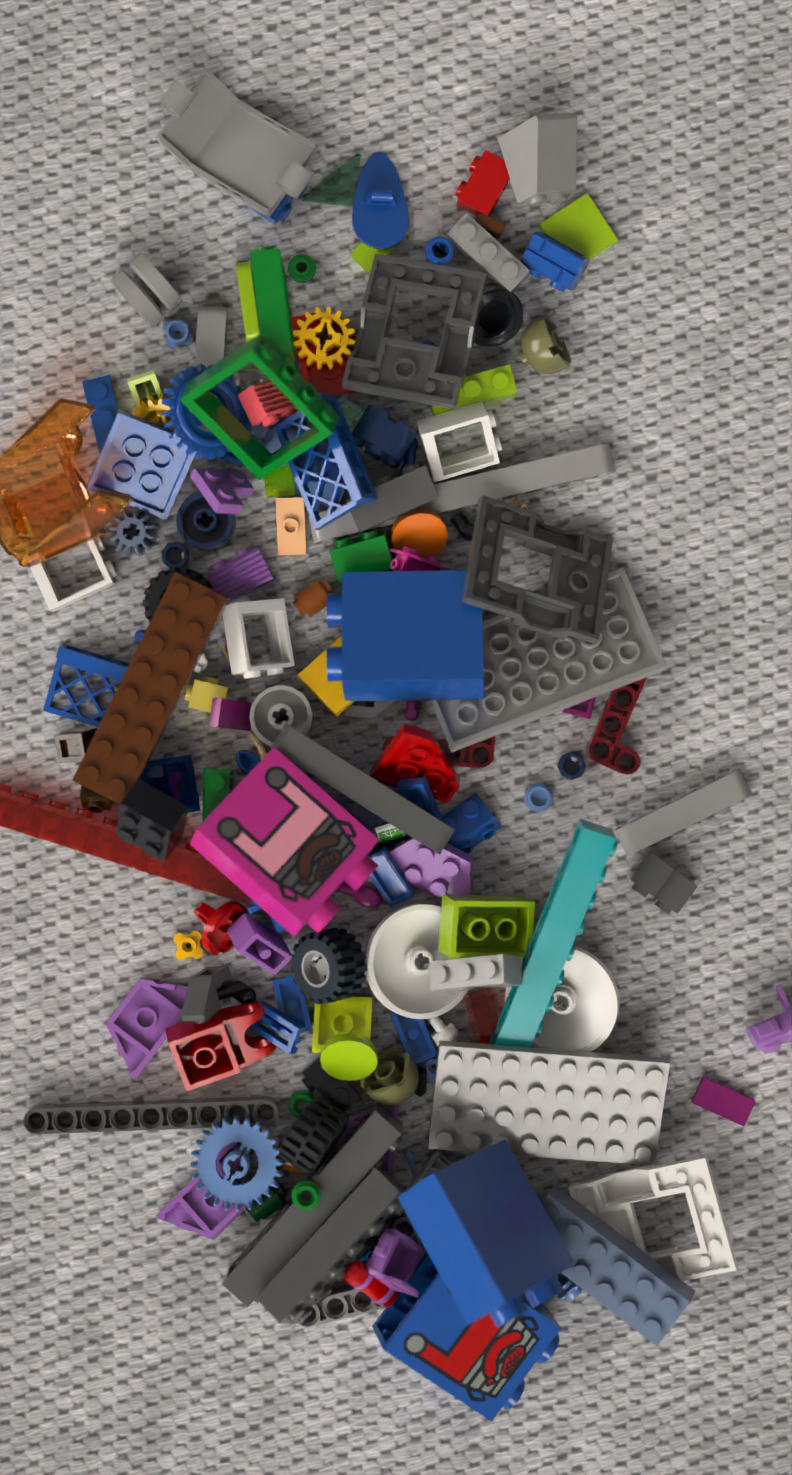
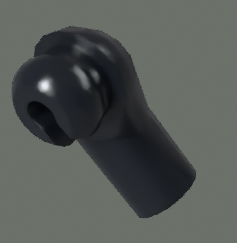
(463, 526)
(238, 991)

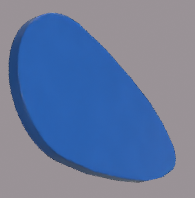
(380, 205)

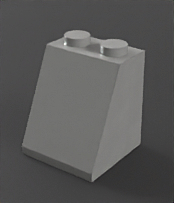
(542, 158)

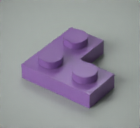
(222, 488)

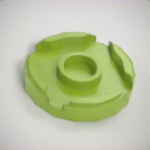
(349, 1057)

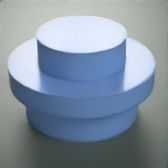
(538, 797)

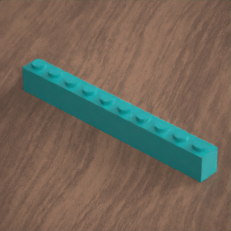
(555, 934)

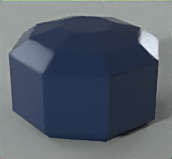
(175, 555)
(571, 765)

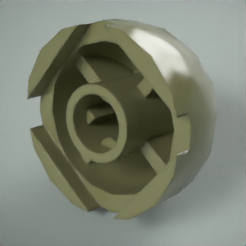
(543, 347)
(393, 1079)

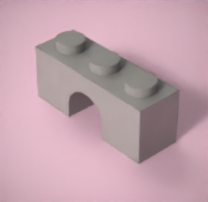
(481, 247)
(472, 972)

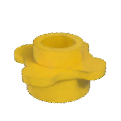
(184, 952)

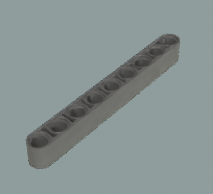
(137, 1110)

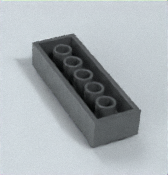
(333, 1248)

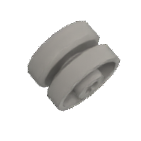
(150, 287)
(271, 702)

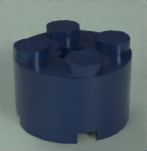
(383, 436)
(195, 534)

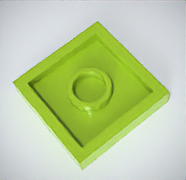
(580, 228)

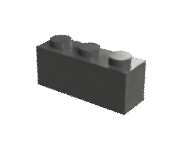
(396, 497)

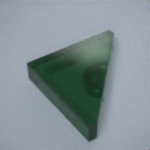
(338, 187)

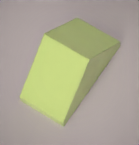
(145, 385)

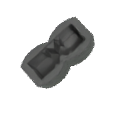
(663, 883)

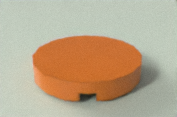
(420, 531)

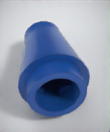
(442, 246)

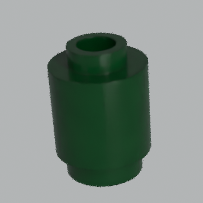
(269, 1205)

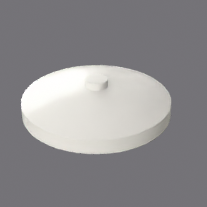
(400, 960)
(582, 1007)

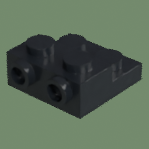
(336, 1091)

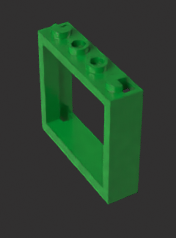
(273, 300)
(232, 433)

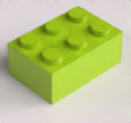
(485, 925)

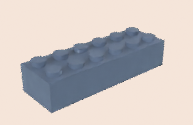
(617, 1270)

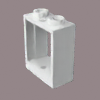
(464, 461)
(49, 591)
(277, 632)

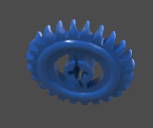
(188, 425)

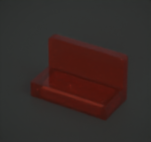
(481, 1014)

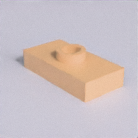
(291, 526)

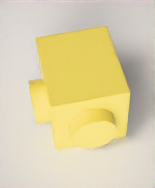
(202, 693)

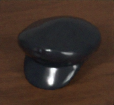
(498, 318)

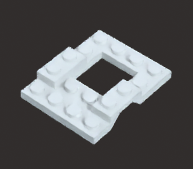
(613, 1197)

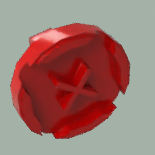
(217, 922)

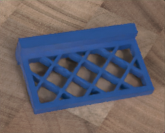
(346, 456)
(89, 662)

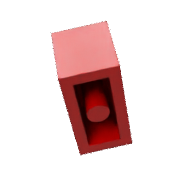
(484, 186)

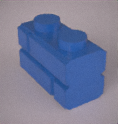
(555, 261)

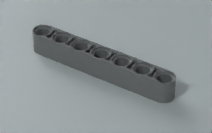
(363, 789)

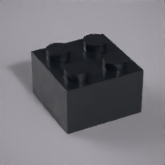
(151, 820)

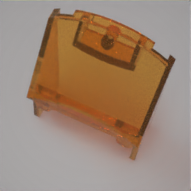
(44, 491)

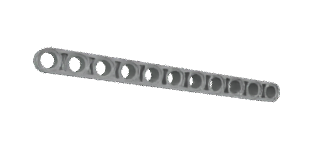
(496, 484)

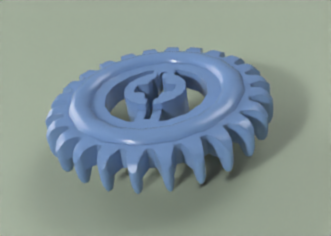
(224, 1188)

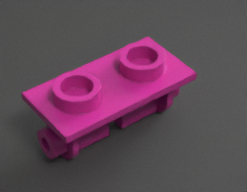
(410, 561)

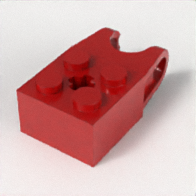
(218, 1046)

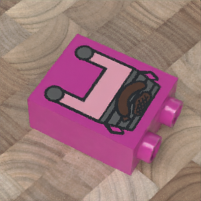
(286, 844)

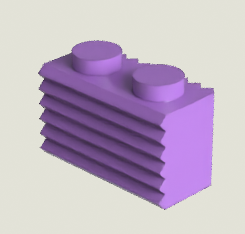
(241, 574)
(259, 943)

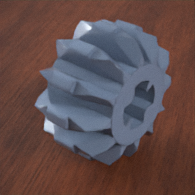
(137, 541)

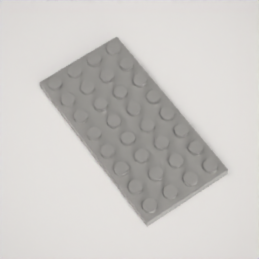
(540, 674)
(548, 1102)

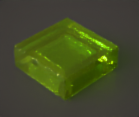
(280, 483)

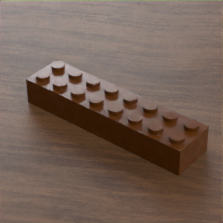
(151, 687)

